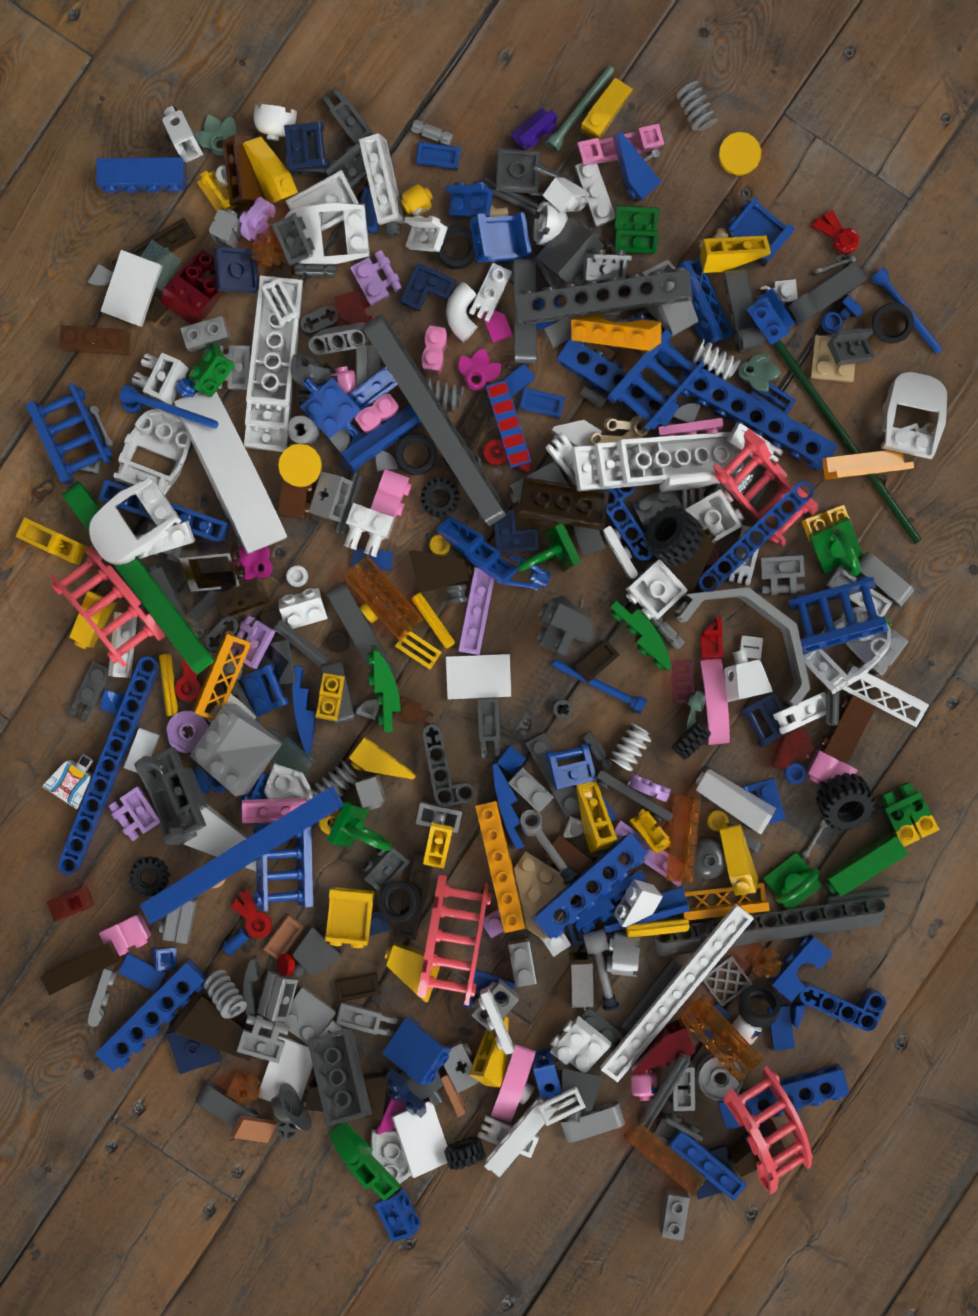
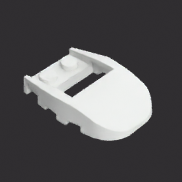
(355, 231)
(917, 392)
(159, 434)
(114, 537)
(868, 649)

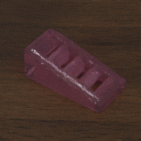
(690, 681)

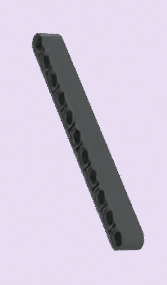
(435, 419)
(781, 925)

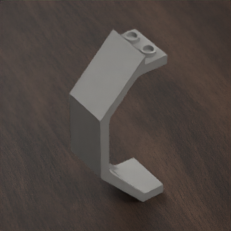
(786, 625)

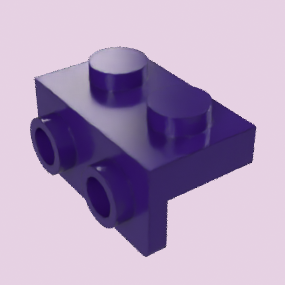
(534, 128)

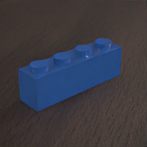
(141, 174)

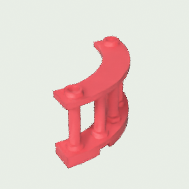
(772, 472)
(119, 590)
(435, 935)
(767, 1168)

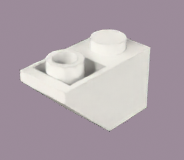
(566, 195)
(576, 432)
(638, 903)

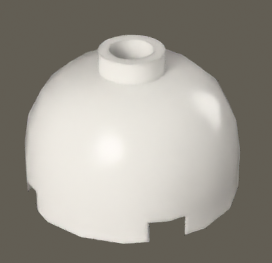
(271, 120)
(549, 223)

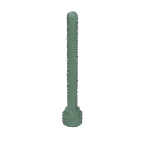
(555, 140)

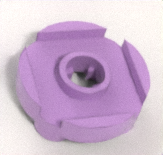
(256, 218)
(176, 732)
(648, 787)

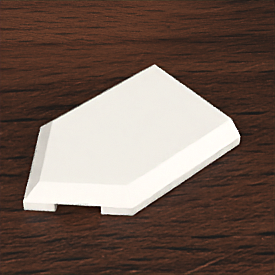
(688, 481)
(287, 784)
(390, 1154)

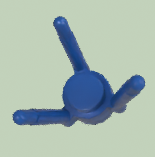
(538, 576)

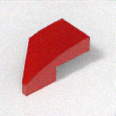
(711, 641)

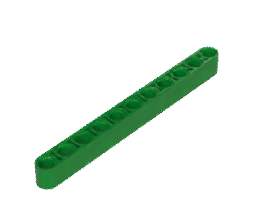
(147, 590)

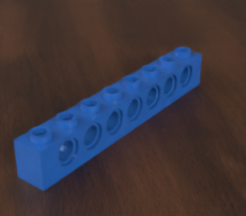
(823, 447)

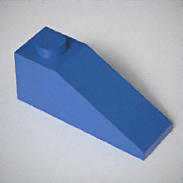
(636, 173)

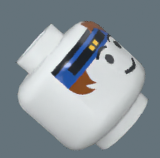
(748, 1031)

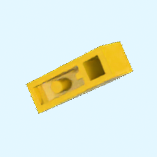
(605, 109)
(270, 171)
(731, 252)
(376, 760)
(595, 817)
(437, 845)
(739, 860)
(490, 1061)

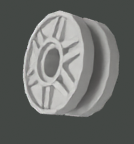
(714, 1088)

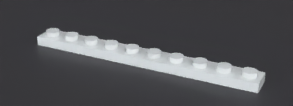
(676, 992)

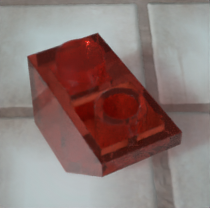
(352, 307)
(792, 747)
(70, 903)

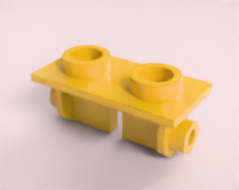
(215, 193)
(654, 837)

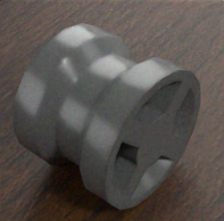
(456, 594)
(286, 1131)

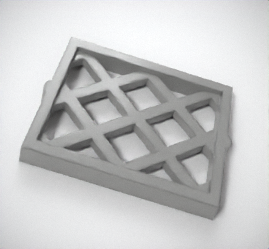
(734, 993)

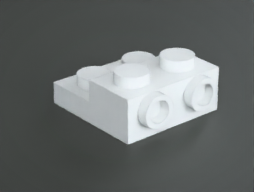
(717, 513)
(656, 590)
(579, 1045)

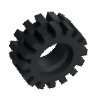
(439, 484)
(691, 740)
(137, 882)
(464, 1153)

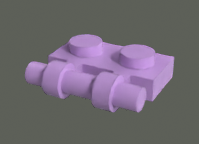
(369, 280)
(259, 636)
(139, 808)

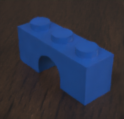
(808, 951)

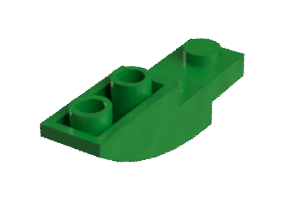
(649, 641)
(385, 686)
(361, 1163)

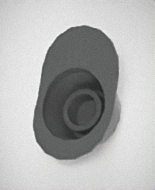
(290, 1109)

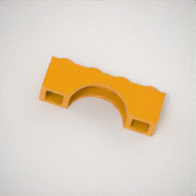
(634, 335)

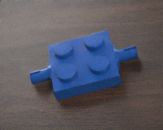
(330, 407)

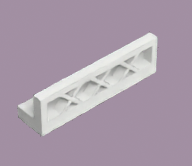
(381, 179)
(892, 691)
(516, 1138)

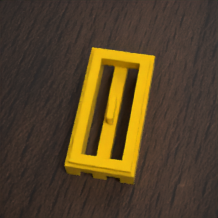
(433, 659)

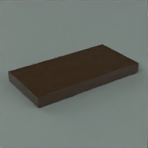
(563, 504)

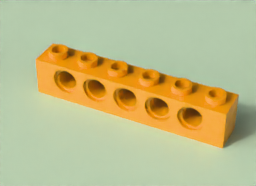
(501, 866)

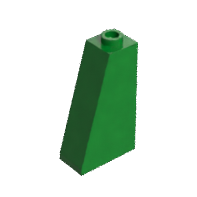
(865, 864)

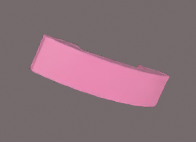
(601, 151)
(716, 701)
(513, 1083)

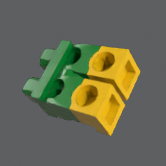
(908, 815)

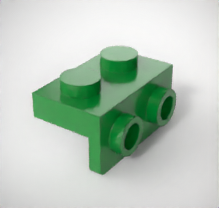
(210, 370)

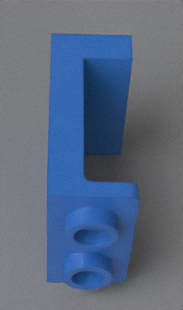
(759, 222)
(500, 237)
(771, 316)
(416, 1052)

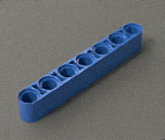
(751, 546)

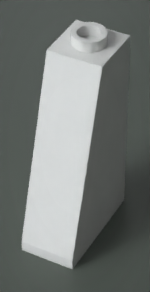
(735, 800)
(217, 835)

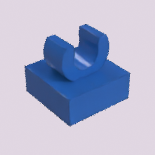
(851, 307)

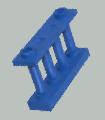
(635, 377)
(48, 432)
(853, 629)
(302, 873)

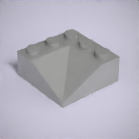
(235, 749)

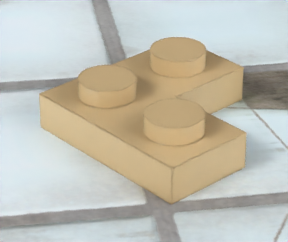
(823, 364)

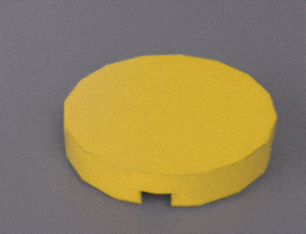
(739, 154)
(300, 465)

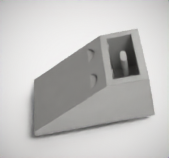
(673, 316)

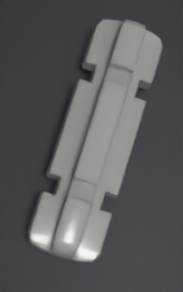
(431, 132)
(668, 632)

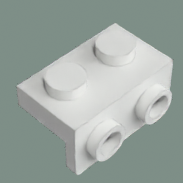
(425, 234)
(302, 608)

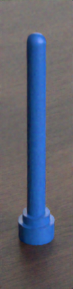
(882, 278)
(131, 395)
(635, 702)

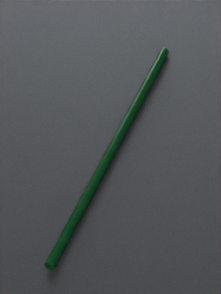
(845, 439)

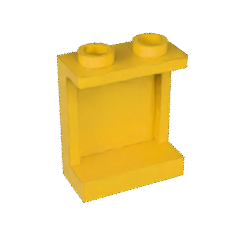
(349, 917)

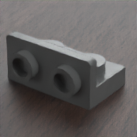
(383, 867)

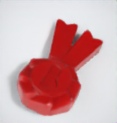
(844, 239)
(495, 454)
(188, 686)
(257, 923)

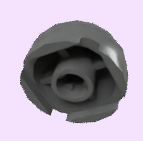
(306, 366)
(709, 858)

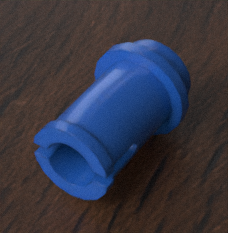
(235, 942)

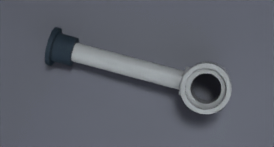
(566, 872)
(596, 944)

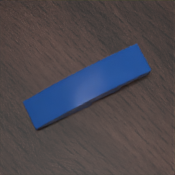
(478, 552)
(304, 718)
(505, 798)

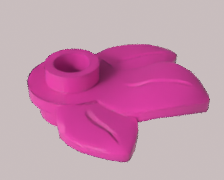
(480, 367)
(253, 561)

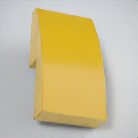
(824, 519)
(330, 697)

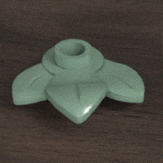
(215, 132)
(761, 371)
(696, 703)

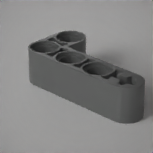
(827, 293)
(739, 298)
(442, 763)

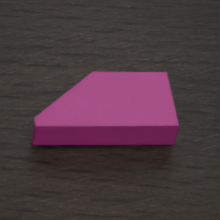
(498, 327)
(387, 1122)

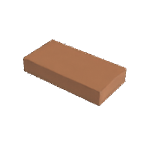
(284, 937)
(455, 1097)
(253, 1129)

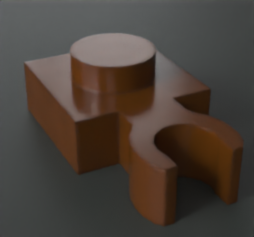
(411, 710)

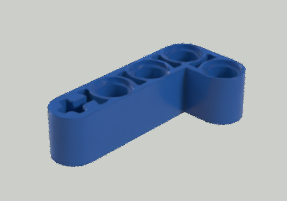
(629, 522)
(835, 1008)

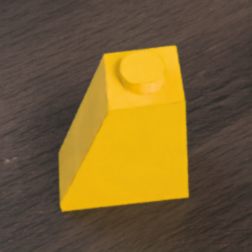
(82, 632)
(407, 965)

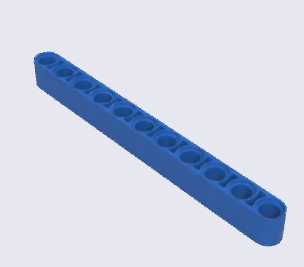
(101, 772)
(242, 855)

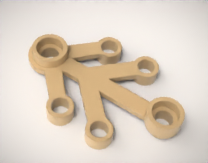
(631, 426)

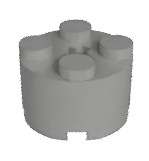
(625, 954)

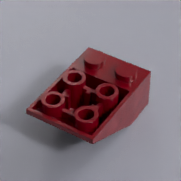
(193, 289)
(664, 1048)

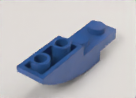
(604, 908)

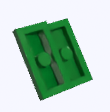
(636, 228)

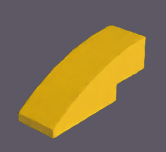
(51, 541)

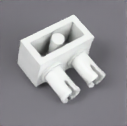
(163, 379)
(371, 521)

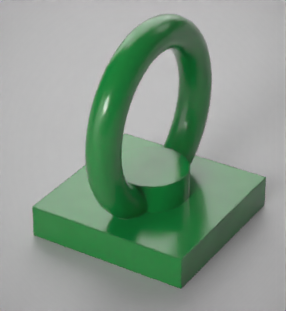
(837, 547)
(560, 549)
(350, 826)
(792, 881)

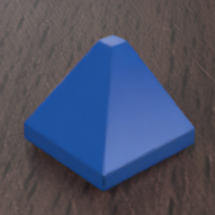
(111, 701)
(511, 760)
(164, 958)
(797, 1013)

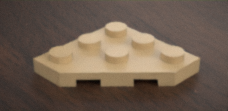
(536, 887)

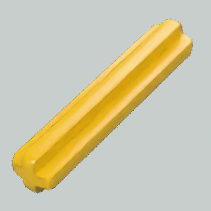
(433, 620)
(168, 684)
(657, 928)

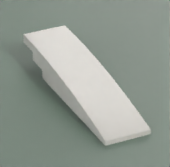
(270, 376)
(649, 460)
(232, 474)

